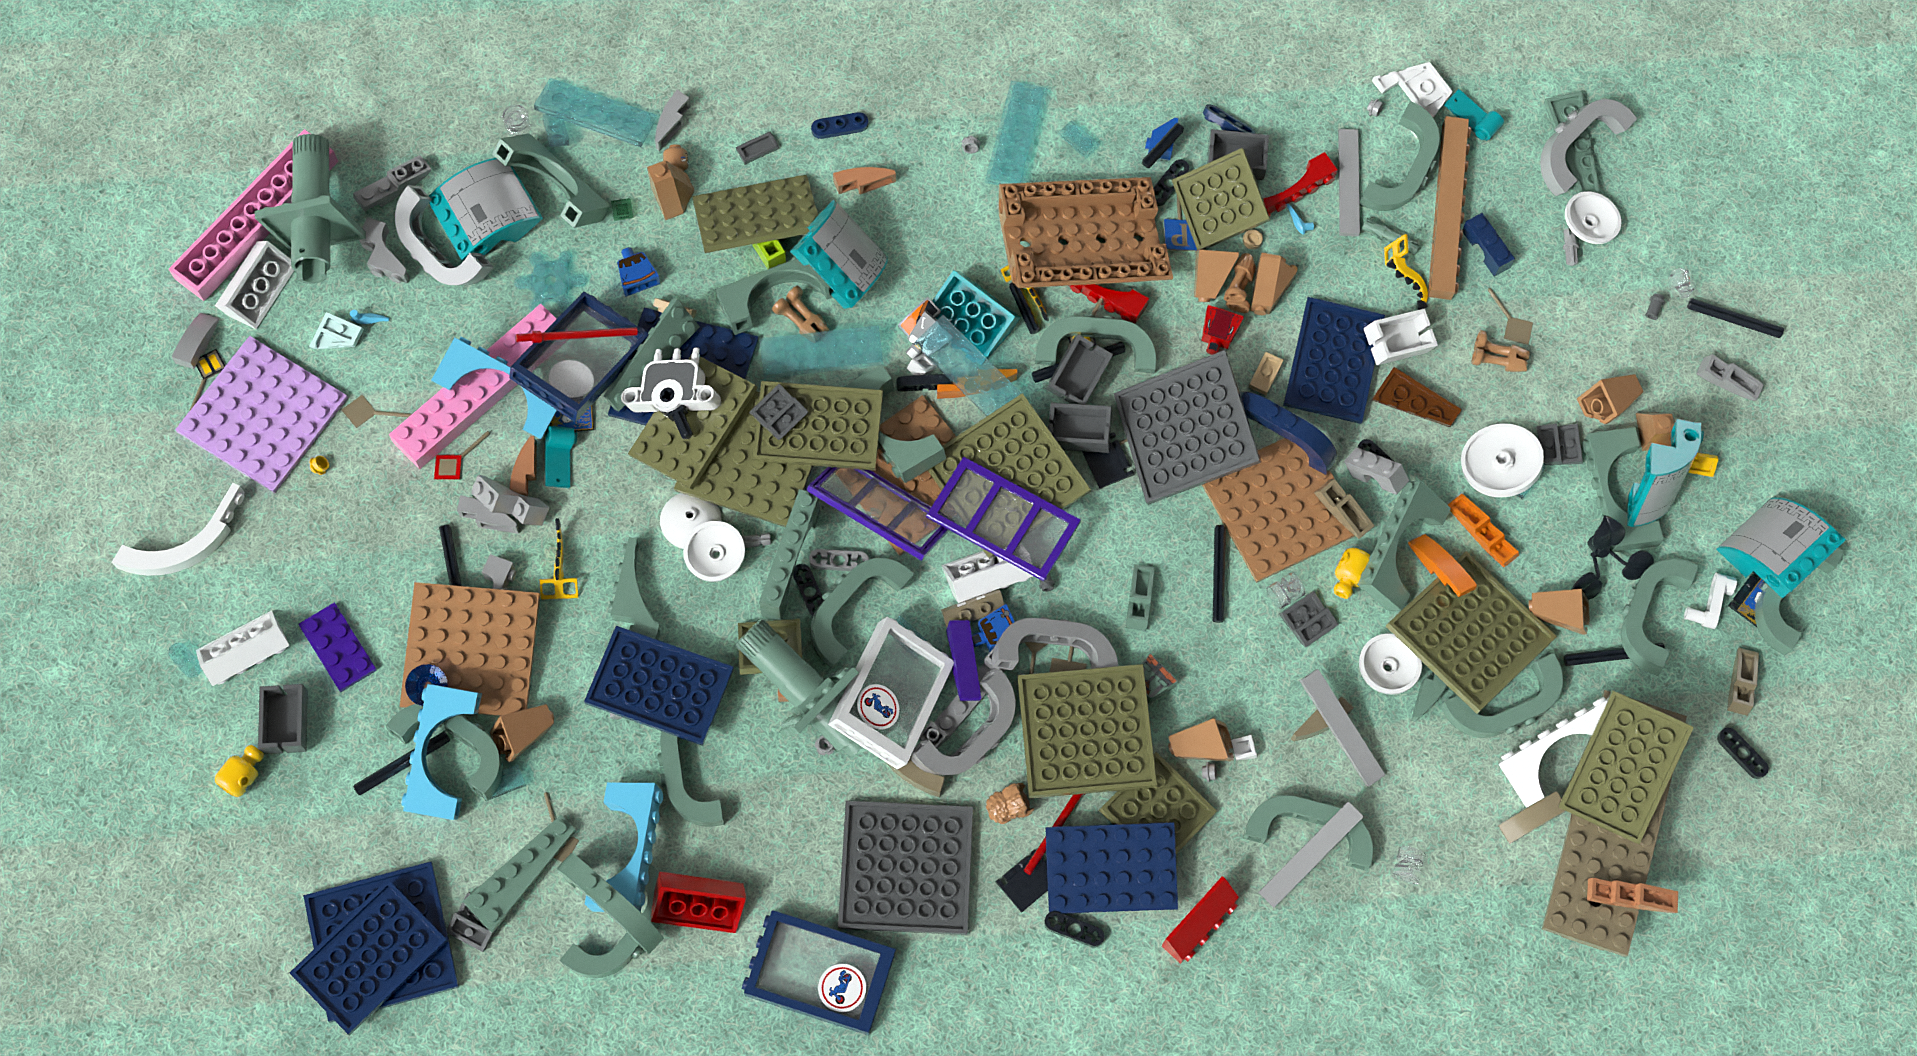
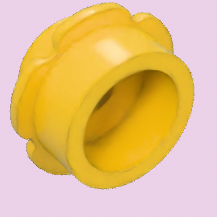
(319, 464)

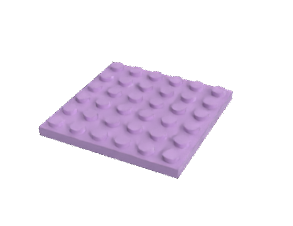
(261, 414)

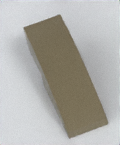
(1344, 508)
(1743, 682)
(1316, 724)
(920, 779)
(1532, 818)

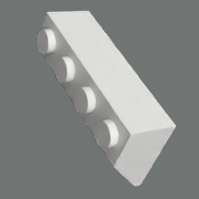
(256, 284)
(979, 575)
(242, 648)

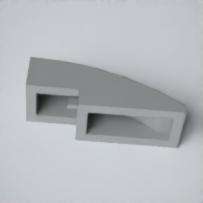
(671, 118)
(195, 340)
(1729, 377)
(474, 509)

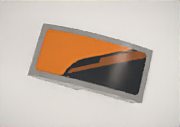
(912, 318)

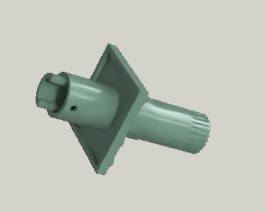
(313, 217)
(799, 683)

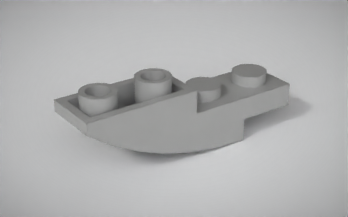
(393, 184)

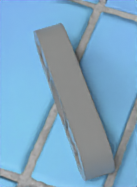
(823, 563)

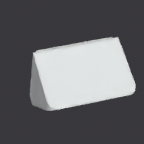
(921, 365)
(1244, 748)

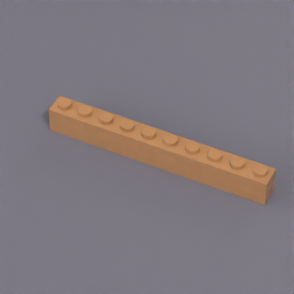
(1448, 208)

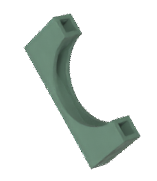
(583, 203)
(738, 297)
(1602, 451)
(906, 457)
(1380, 575)
(776, 590)

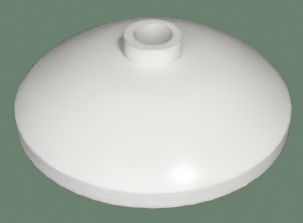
(1598, 212)
(675, 523)
(712, 538)
(1389, 650)

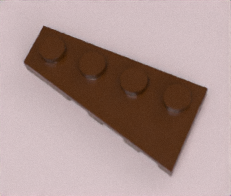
(1414, 398)

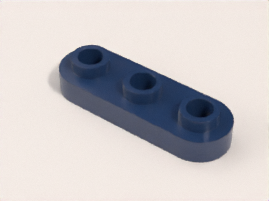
(1225, 120)
(831, 128)

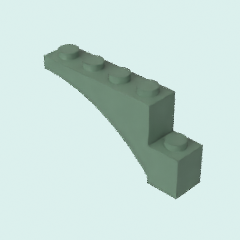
(627, 602)

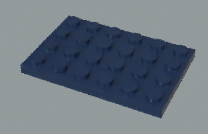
(1332, 361)
(659, 685)
(1111, 868)
(368, 957)

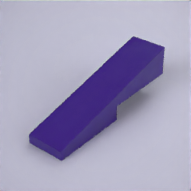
(964, 660)

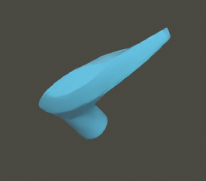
(1298, 222)
(366, 318)

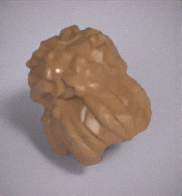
(1008, 804)

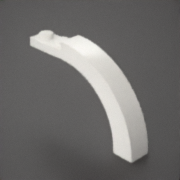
(189, 553)

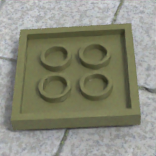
(787, 629)

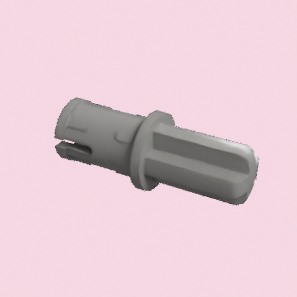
(1570, 247)

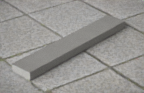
(1348, 182)
(1342, 727)
(1311, 854)

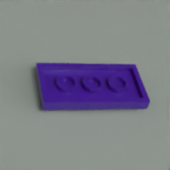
(337, 647)

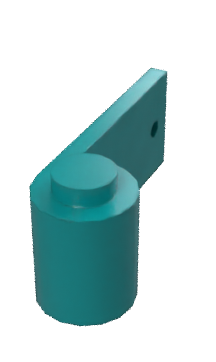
(1481, 123)
(557, 455)

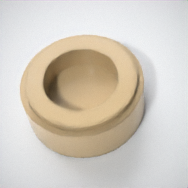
(1252, 239)

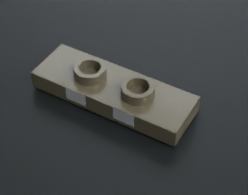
(974, 608)

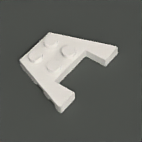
(1420, 84)

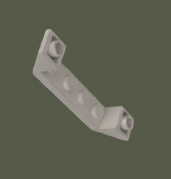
(955, 712)

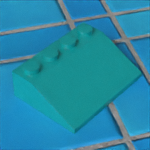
(975, 312)

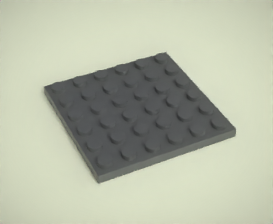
(1187, 427)
(905, 868)

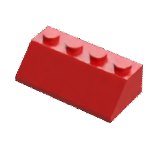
(697, 902)
(1200, 921)

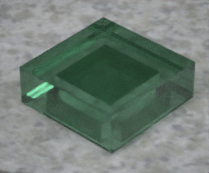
(622, 209)

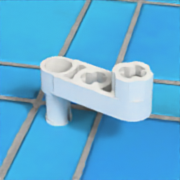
(1720, 585)

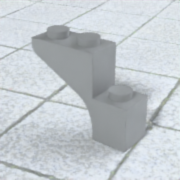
(382, 261)
(503, 500)

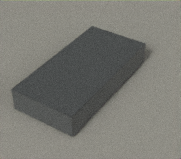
(757, 148)

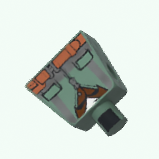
(1157, 679)

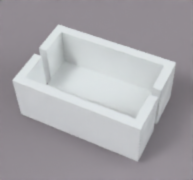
(1398, 337)

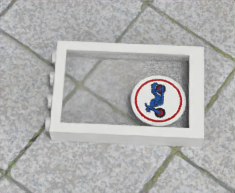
(892, 693)

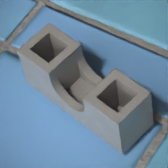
(1387, 473)
(499, 572)

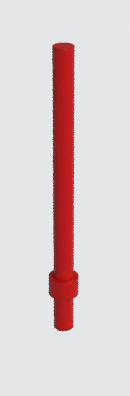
(538, 337)
(1058, 823)

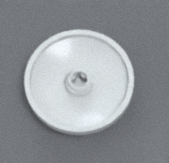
(1502, 460)

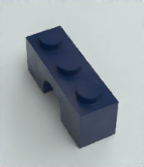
(1497, 255)

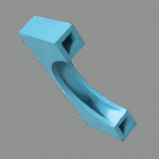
(463, 359)
(423, 793)
(642, 804)

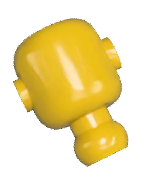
(1349, 571)
(238, 772)

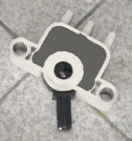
(672, 389)

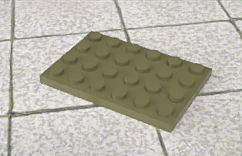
(755, 213)
(835, 432)
(686, 460)
(1625, 767)

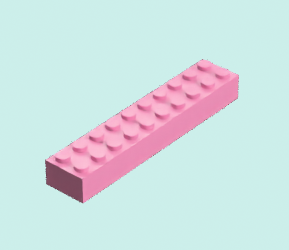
(236, 229)
(453, 411)

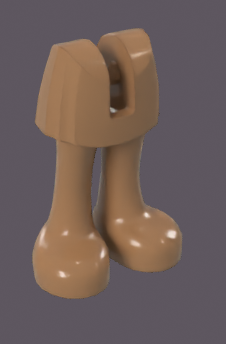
(1235, 293)
(793, 298)
(1515, 358)

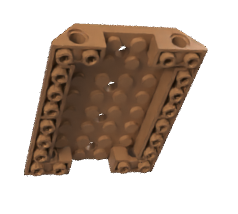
(1080, 214)

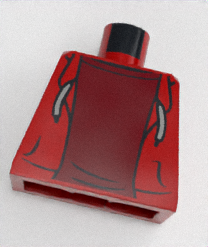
(1219, 328)

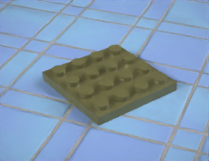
(1221, 199)
(1167, 803)

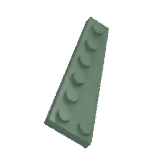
(1578, 154)
(670, 333)
(508, 884)

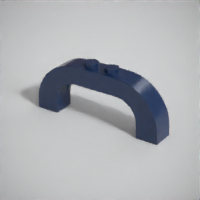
(1292, 427)

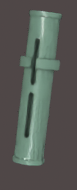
(1389, 235)

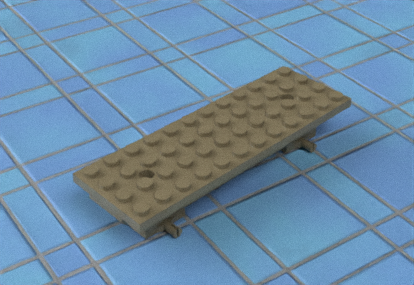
(1603, 855)

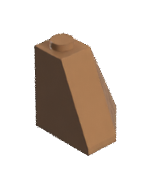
(670, 187)
(1211, 272)
(1270, 282)
(1610, 397)
(1654, 428)
(1562, 608)
(521, 729)
(1203, 742)

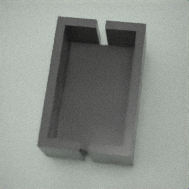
(1255, 147)
(1079, 371)
(1081, 426)
(282, 719)

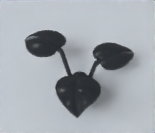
(1611, 533)

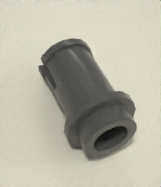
(1654, 308)
(1047, 585)

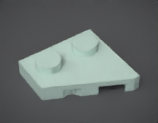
(336, 333)

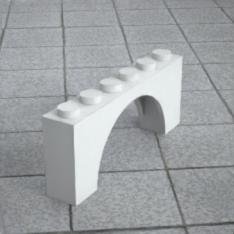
(1524, 765)

